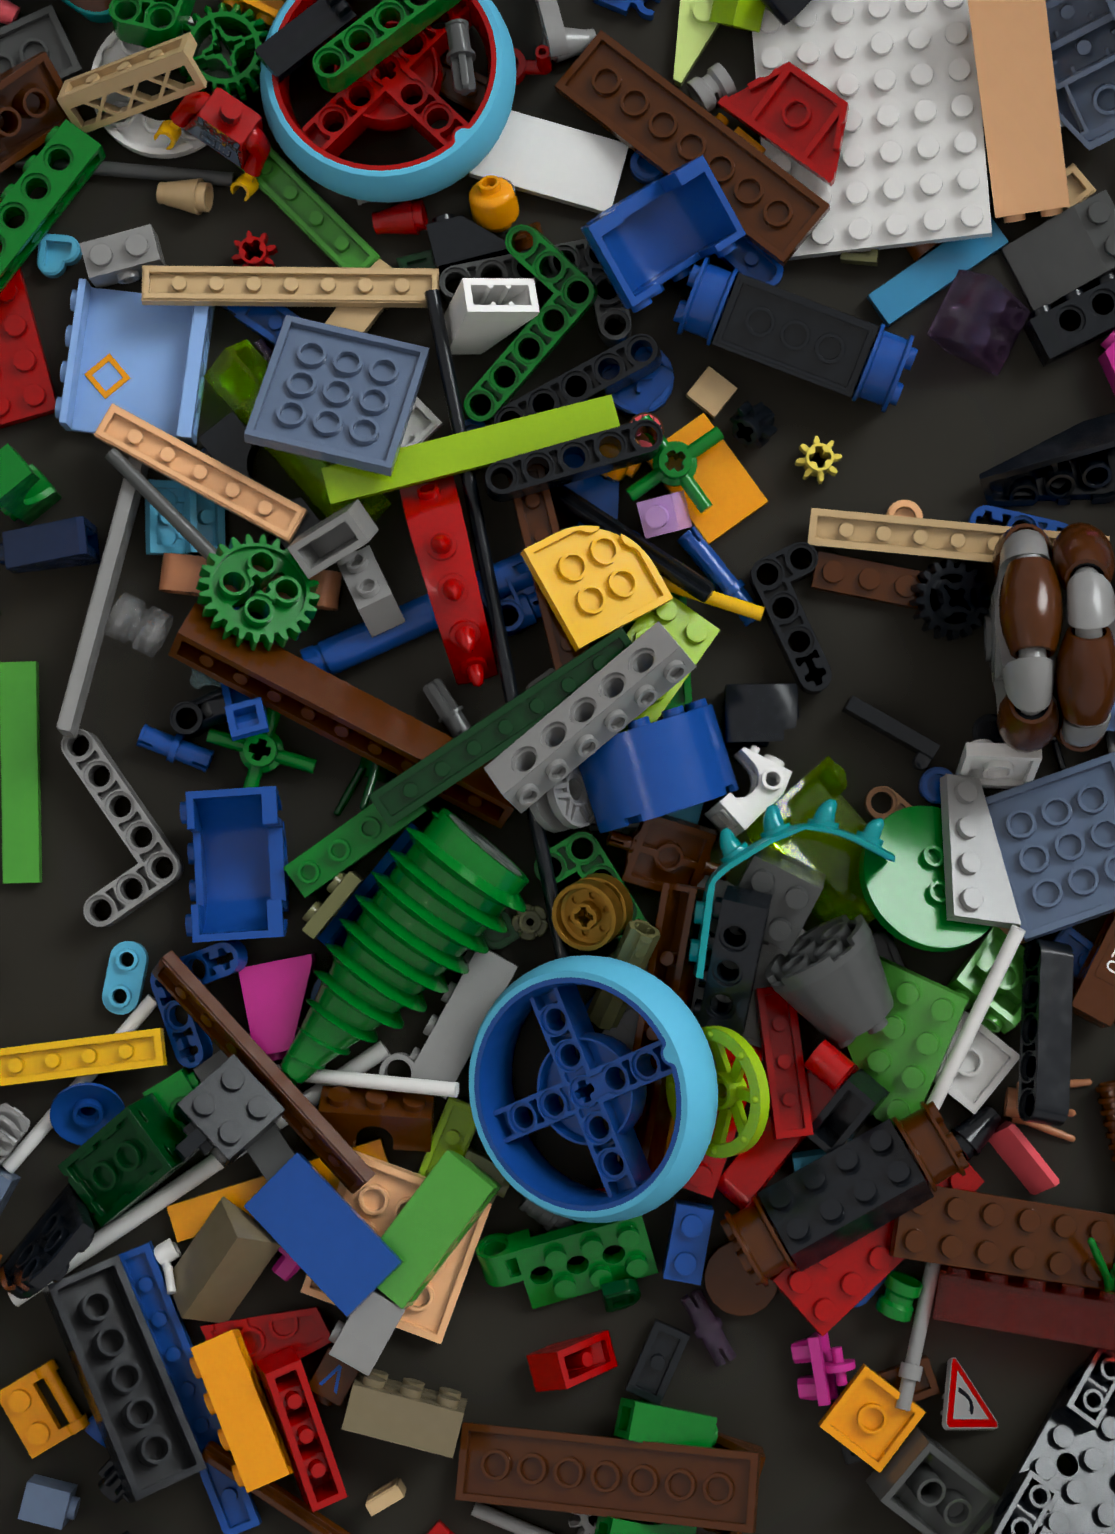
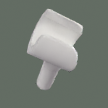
(166, 1253)

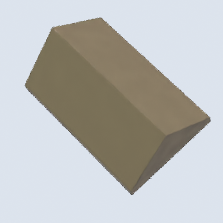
(221, 1264)

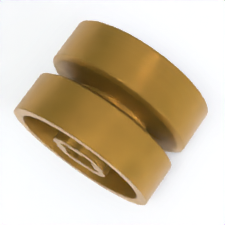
(592, 911)

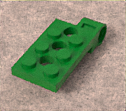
(515, 1255)

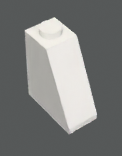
(488, 312)

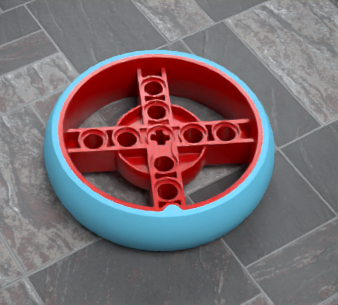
(458, 143)

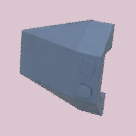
(1084, 67)

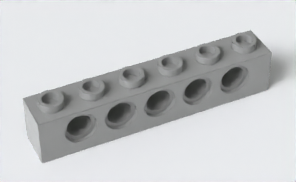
(589, 717)

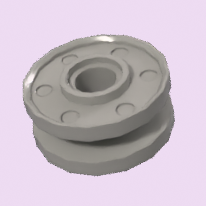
(564, 805)

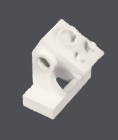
(767, 785)

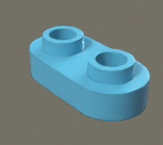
(129, 979)

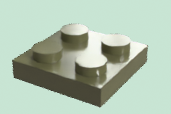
(322, 914)

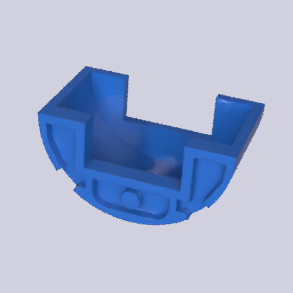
(663, 232)
(658, 767)
(237, 864)

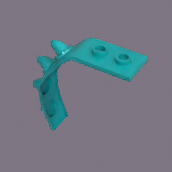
(774, 830)

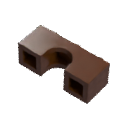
(403, 1114)

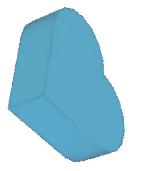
(57, 253)

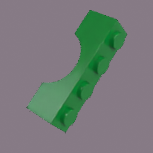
(23, 488)

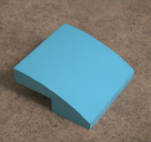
(199, 511)

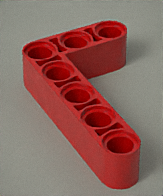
(756, 1167)

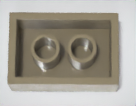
(405, 1413)

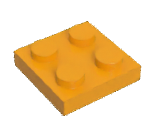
(867, 1418)

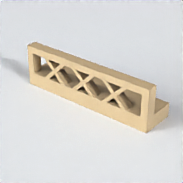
(131, 71)

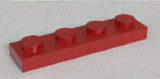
(783, 1065)

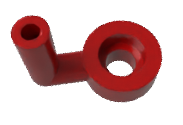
(540, 66)

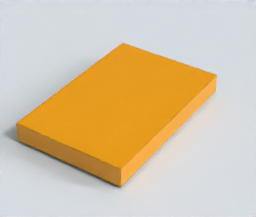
(721, 479)

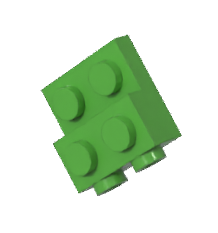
(968, 980)

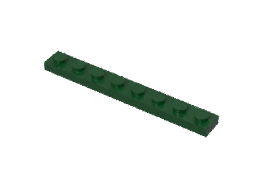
(491, 734)

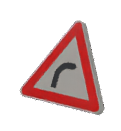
(962, 1403)

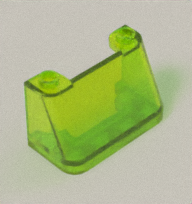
(821, 850)

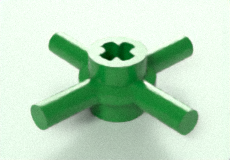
(671, 477)
(267, 763)

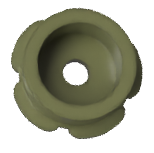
(537, 929)

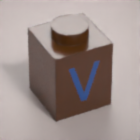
(332, 1380)

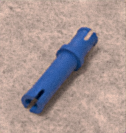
(714, 568)

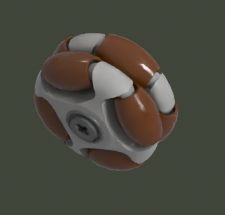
(1052, 636)

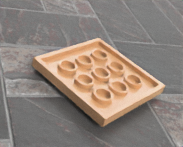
(379, 1204)

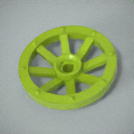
(732, 1091)

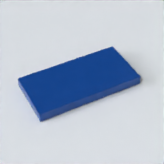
(323, 1234)

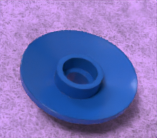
(78, 1123)

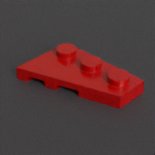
(267, 1334)

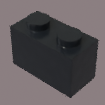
(847, 1111)

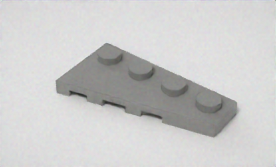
(973, 864)

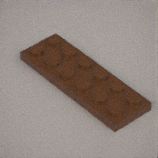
(1006, 1236)

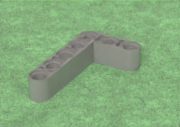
(126, 828)

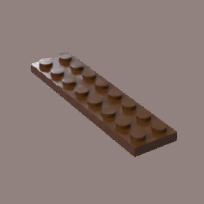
(674, 129)
(609, 1477)

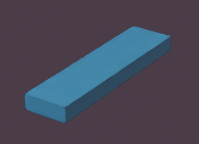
(932, 274)

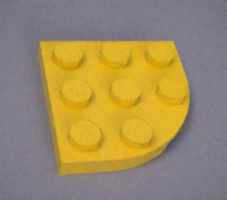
(595, 581)

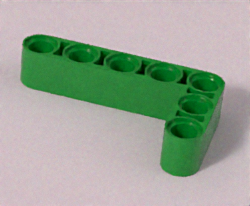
(382, 40)
(537, 327)

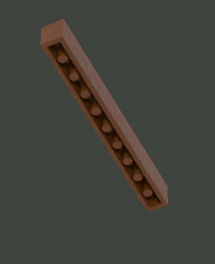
(329, 708)

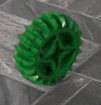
(238, 47)

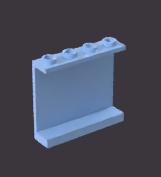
(157, 347)

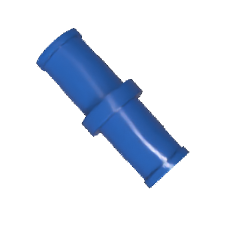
(175, 748)

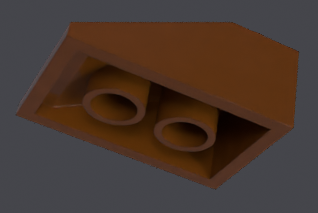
(28, 107)

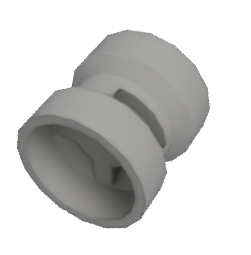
(711, 87)

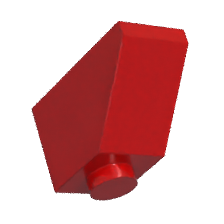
(571, 1361)

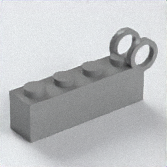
(455, 1030)

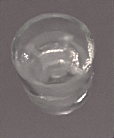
(136, 623)

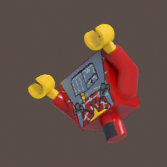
(225, 127)

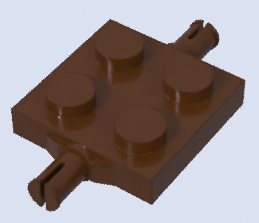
(666, 852)

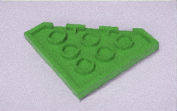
(913, 1043)

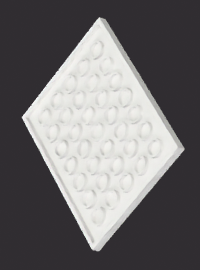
(913, 123)

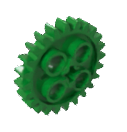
(235, 567)

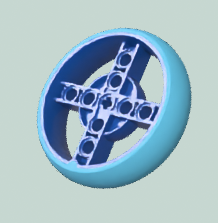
(506, 1123)

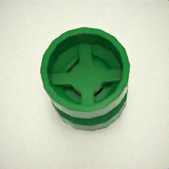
(899, 1296)

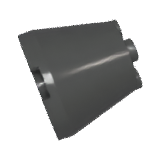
(835, 980)

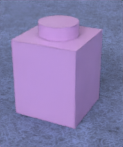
(664, 514)

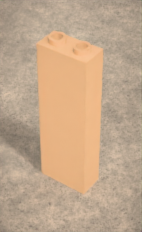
(1019, 107)

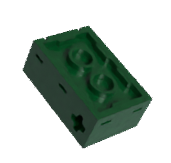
(124, 1159)

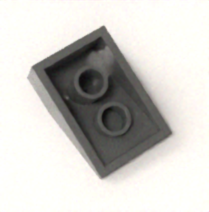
(1064, 252)
(934, 1489)

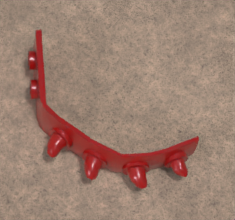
(450, 577)

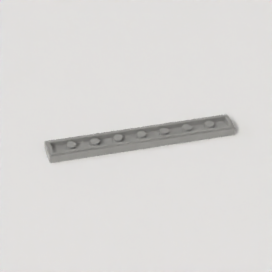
(100, 606)

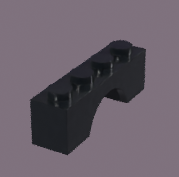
(227, 445)

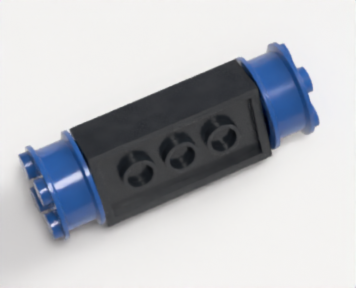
(795, 334)

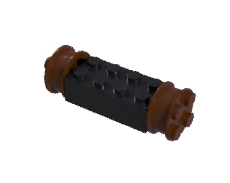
(845, 1194)

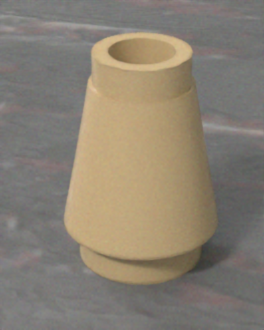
(187, 195)

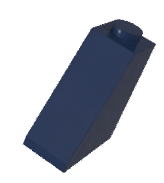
(51, 546)

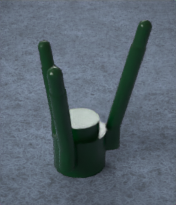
(374, 773)

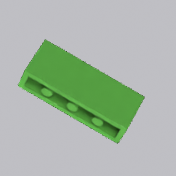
(435, 1224)

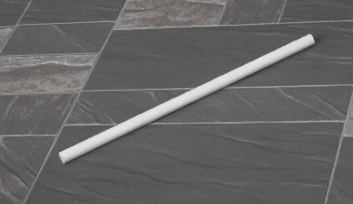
(197, 1175)

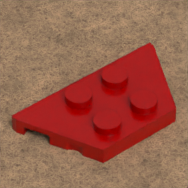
(794, 117)

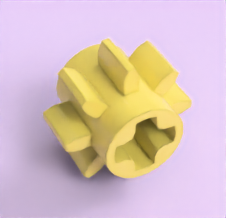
(825, 452)

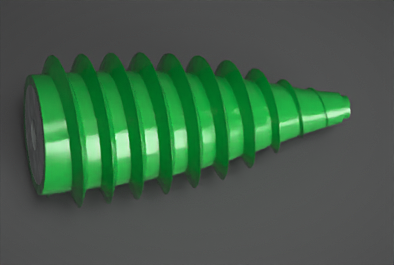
(406, 938)

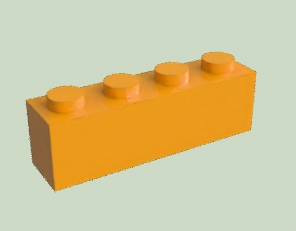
(242, 1410)

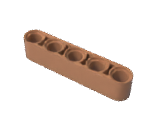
(182, 571)

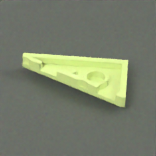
(693, 36)

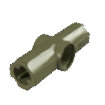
(634, 948)

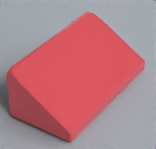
(1023, 1158)

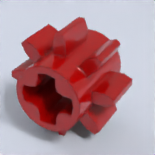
(254, 244)

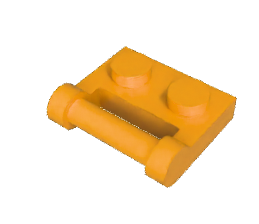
(33, 1415)

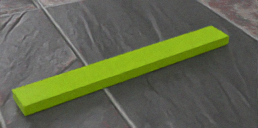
(473, 449)

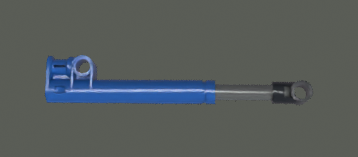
(357, 645)

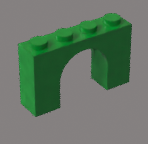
(657, 1423)

